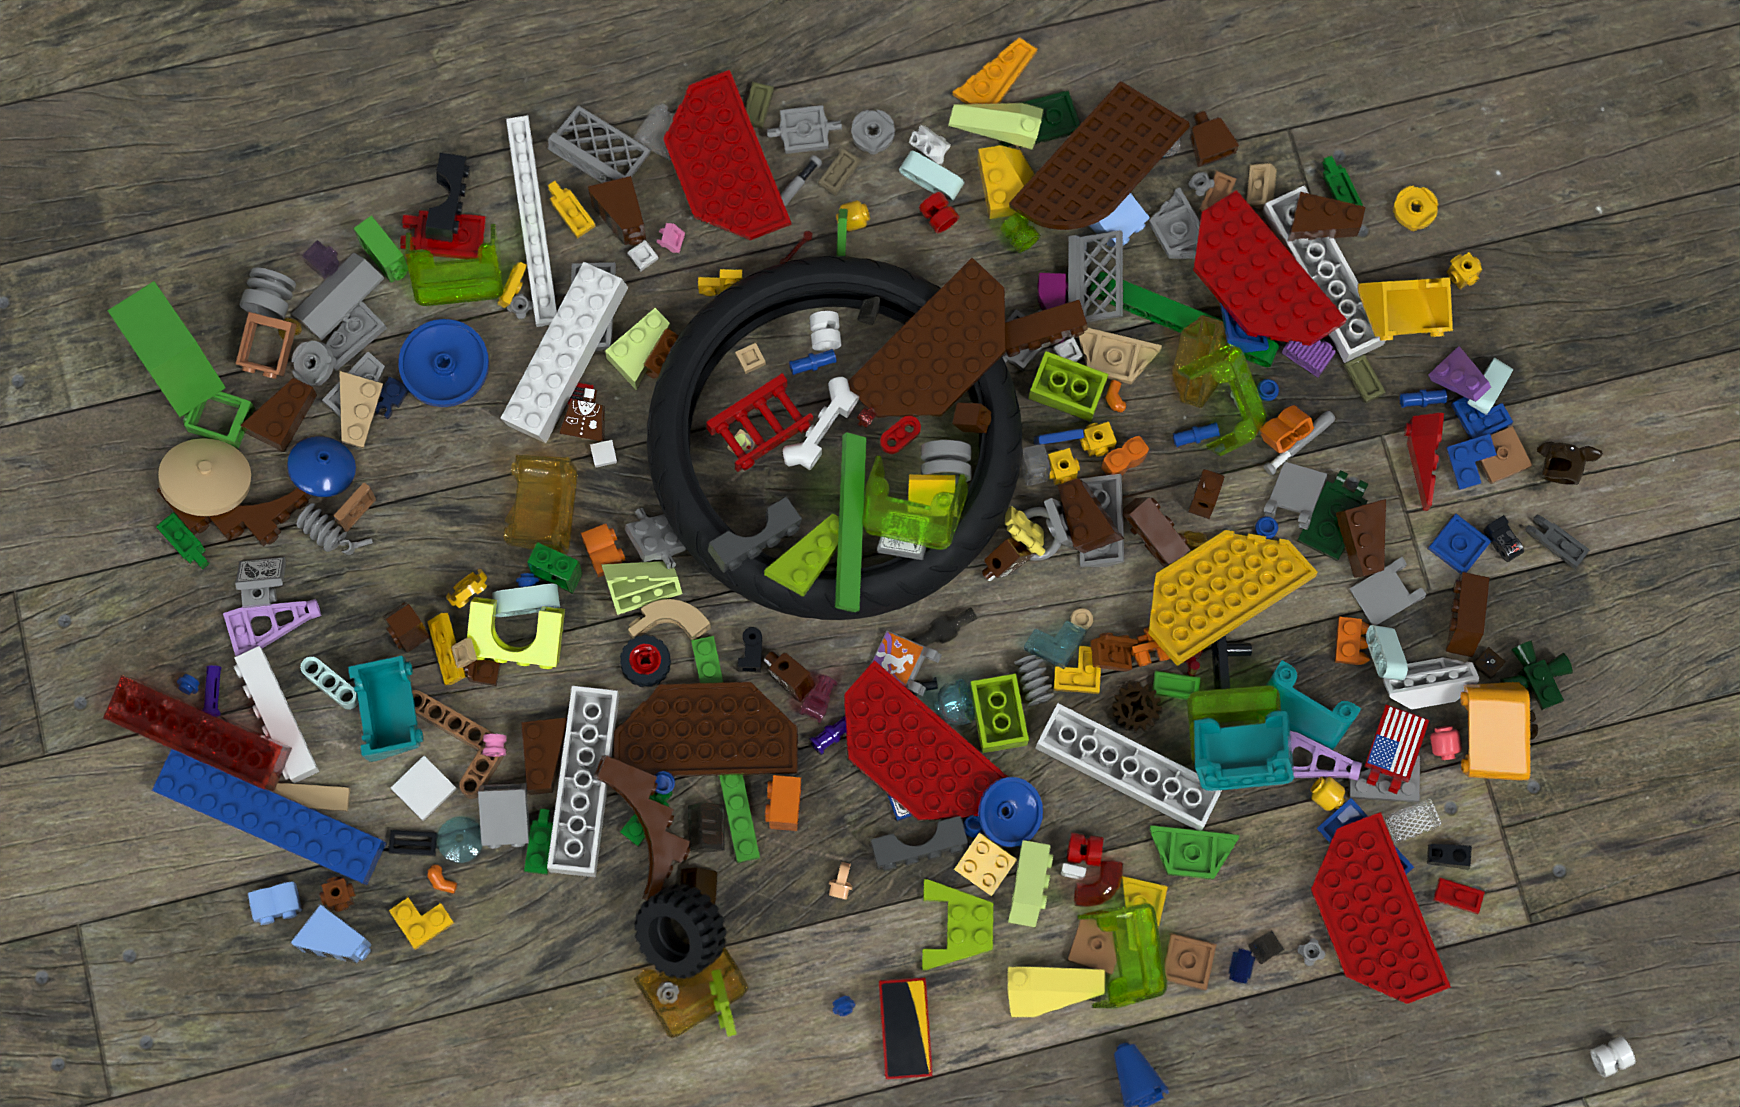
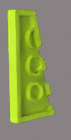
(807, 558)

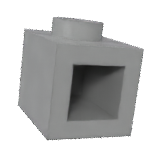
(258, 597)

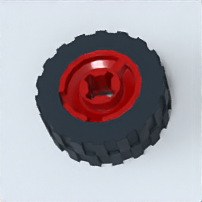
(646, 674)

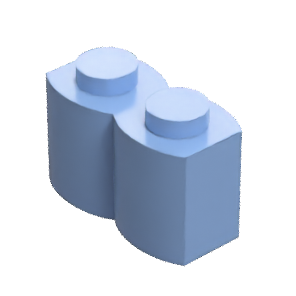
(275, 902)

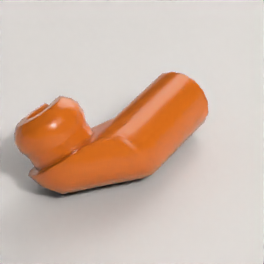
(1113, 398)

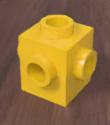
(1464, 270)
(1098, 439)
(1063, 466)

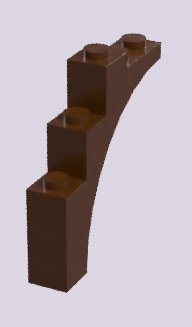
(258, 518)
(654, 817)

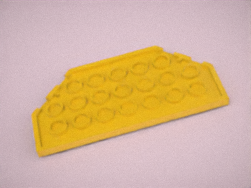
(1221, 589)

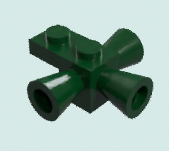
(1538, 676)

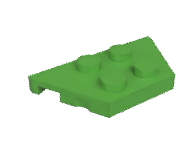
(1192, 851)

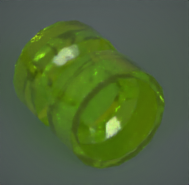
(1020, 232)

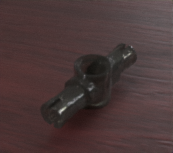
(945, 628)

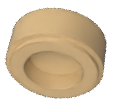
(1082, 618)

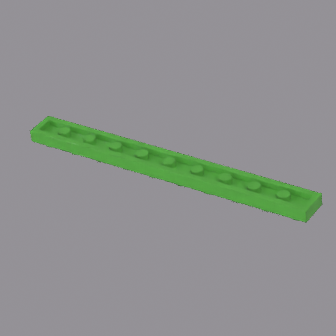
(732, 785)

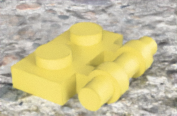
(1025, 531)

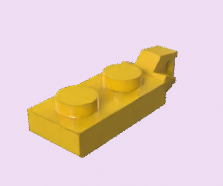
(570, 210)

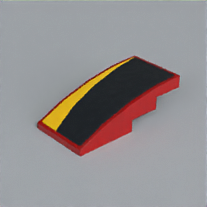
(905, 1028)

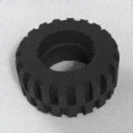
(698, 918)

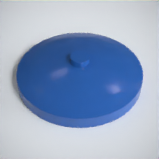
(443, 363)

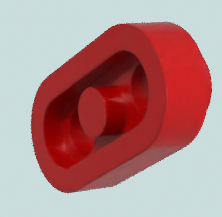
(900, 435)

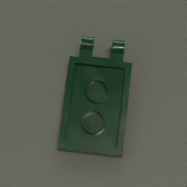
(1058, 117)
(1324, 531)

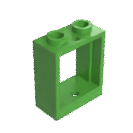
(381, 249)
(236, 432)

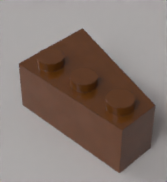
(281, 415)
(1155, 530)
(1364, 537)
(1468, 614)
(405, 627)
(542, 753)

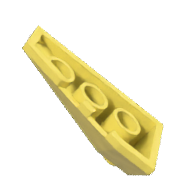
(1043, 989)

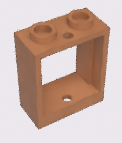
(247, 340)

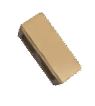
(1261, 185)

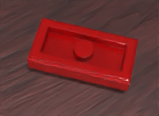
(1458, 896)

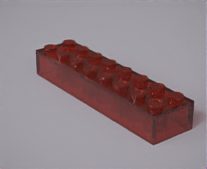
(197, 733)

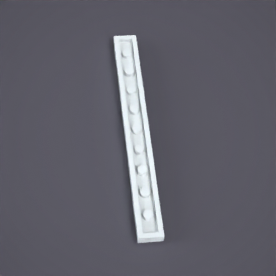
(532, 220)

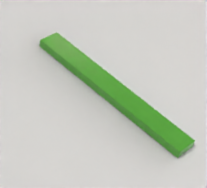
(850, 522)

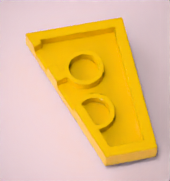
(1145, 892)

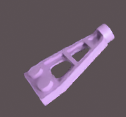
(241, 630)
(1317, 749)

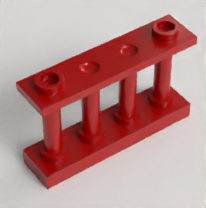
(739, 413)

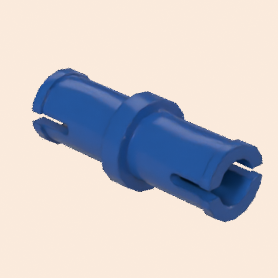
(812, 362)
(1423, 398)
(1196, 434)

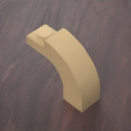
(672, 612)

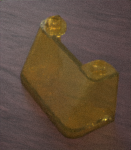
(542, 502)
(694, 997)

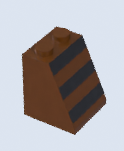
(619, 208)

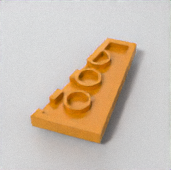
(997, 77)

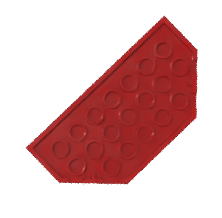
(723, 161)
(1260, 277)
(913, 750)
(1375, 914)

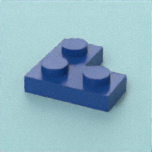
(1478, 424)
(1464, 456)

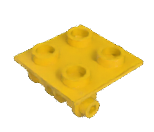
(985, 864)

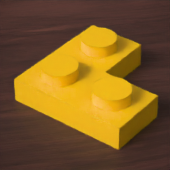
(711, 286)
(1080, 679)
(420, 928)

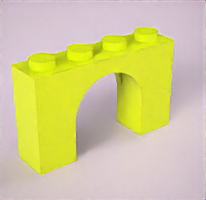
(487, 644)

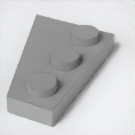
(1407, 793)

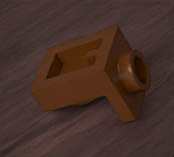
(483, 672)

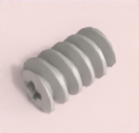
(319, 529)
(1034, 680)

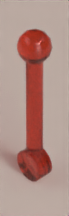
(807, 236)

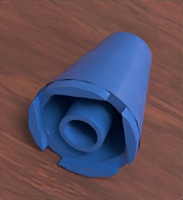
(1137, 1078)

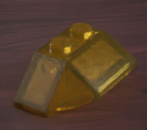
(1197, 341)

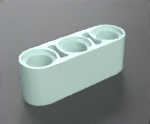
(931, 175)
(1497, 375)
(525, 599)
(1386, 652)
(325, 673)

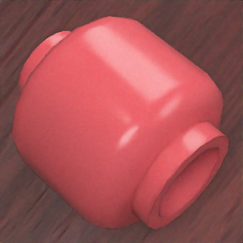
(1446, 742)

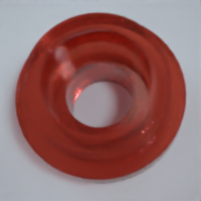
(866, 417)

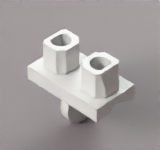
(930, 144)

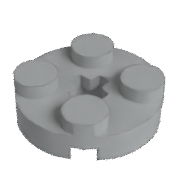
(873, 143)
(324, 363)

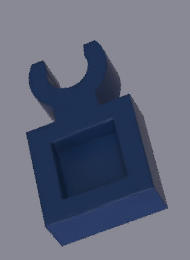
(392, 394)

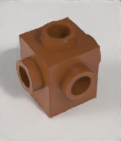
(341, 901)

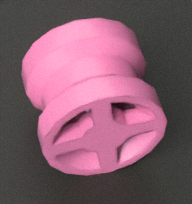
(494, 745)

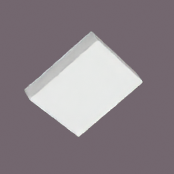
(423, 788)

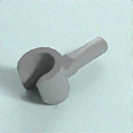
(353, 545)

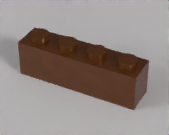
(1044, 327)

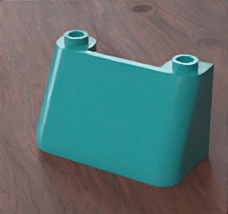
(386, 708)
(1307, 715)
(1244, 754)

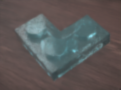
(1057, 649)

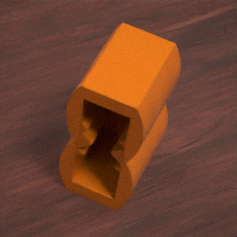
(1286, 429)
(1129, 456)
(601, 547)

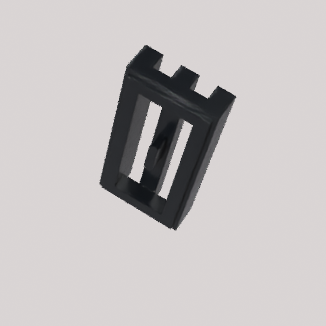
(433, 844)

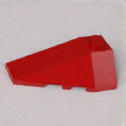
(1423, 439)

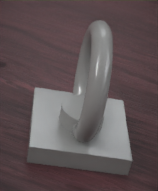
(1057, 526)

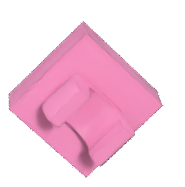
(671, 238)

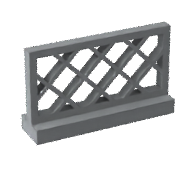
(585, 159)
(1078, 274)

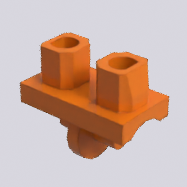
(1142, 651)

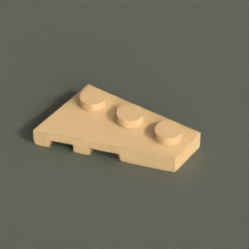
(358, 406)

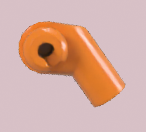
(438, 881)

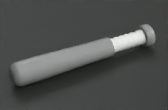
(1319, 424)

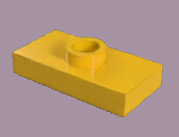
(512, 284)

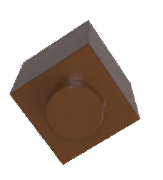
(972, 417)

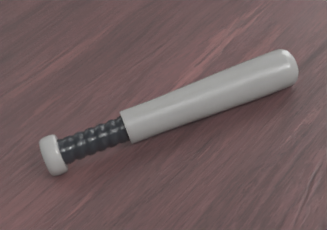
(794, 186)

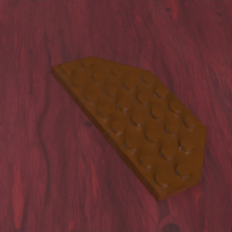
(937, 349)
(708, 732)

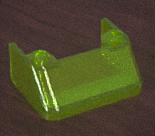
(458, 279)
(1231, 366)
(908, 520)
(1231, 705)
(1137, 954)

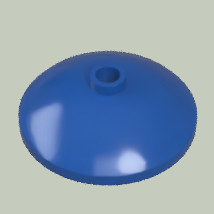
(321, 476)
(1022, 813)

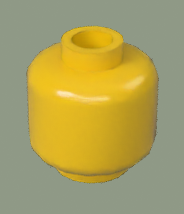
(856, 216)
(1328, 793)

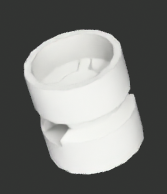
(825, 330)
(1611, 1057)

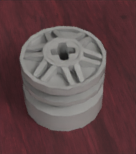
(267, 293)

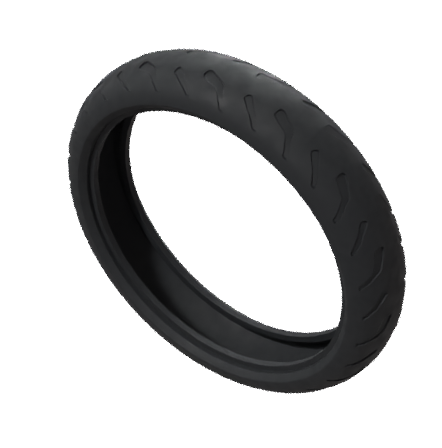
(735, 314)

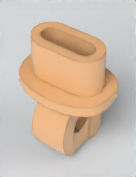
(840, 886)

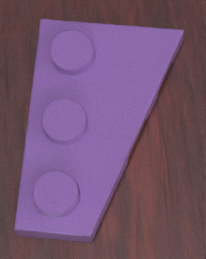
(1461, 376)

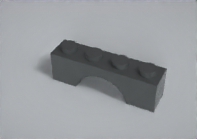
(731, 549)
(890, 851)

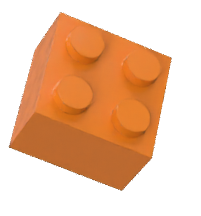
(785, 803)

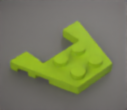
(967, 925)

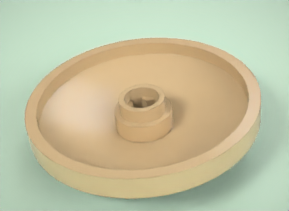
(204, 477)

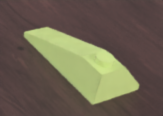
(1005, 121)

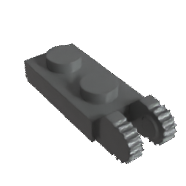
(1558, 541)

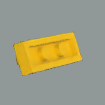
(443, 639)

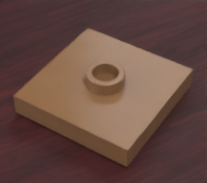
(1510, 456)
(355, 507)
(1093, 947)
(1189, 961)

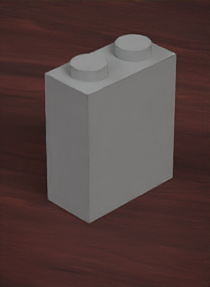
(504, 815)

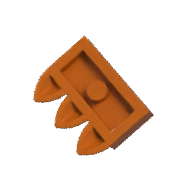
(1350, 641)

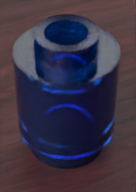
(1241, 966)

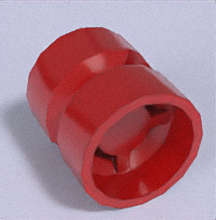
(939, 213)
(1093, 851)

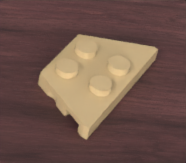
(1116, 354)

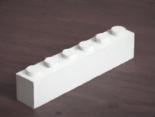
(275, 712)

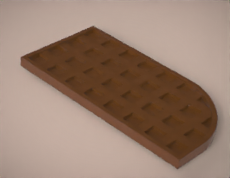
(1100, 161)

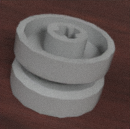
(946, 458)

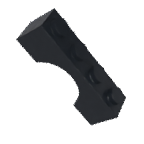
(442, 219)

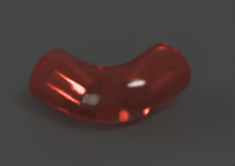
(1102, 889)

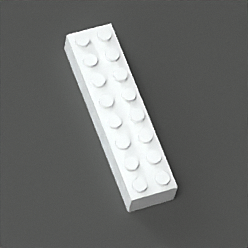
(1331, 272)
(564, 352)
(1127, 767)
(579, 794)

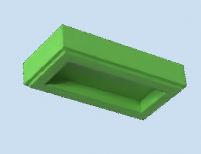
(842, 232)
(1175, 685)

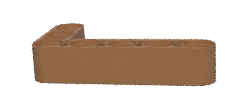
(463, 734)

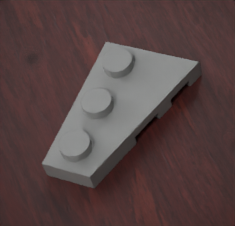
(354, 334)
(366, 367)

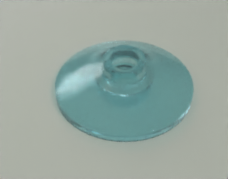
(459, 851)

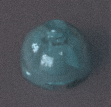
(954, 703)

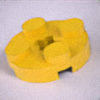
(1412, 219)
(466, 587)

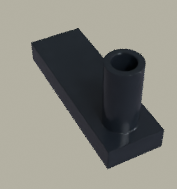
(1220, 652)

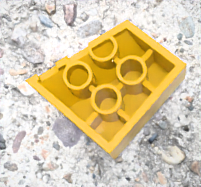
(1002, 176)

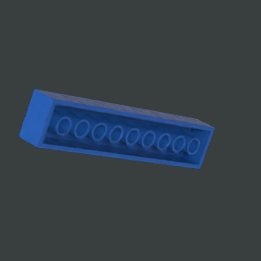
(269, 817)

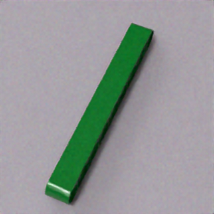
(1169, 313)

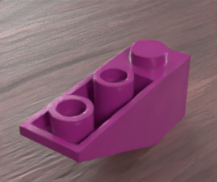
(1051, 290)

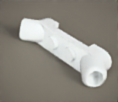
(842, 403)

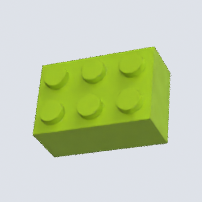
(1068, 386)
(998, 713)

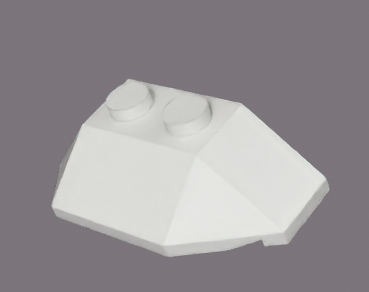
(1432, 682)

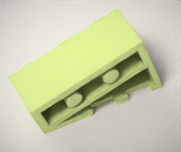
(634, 347)
(640, 584)
(1030, 883)

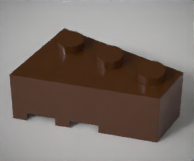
(1324, 217)
(1086, 518)

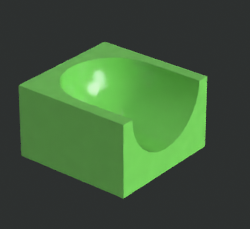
(166, 348)

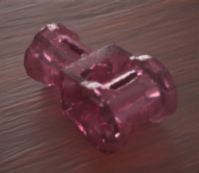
(818, 702)

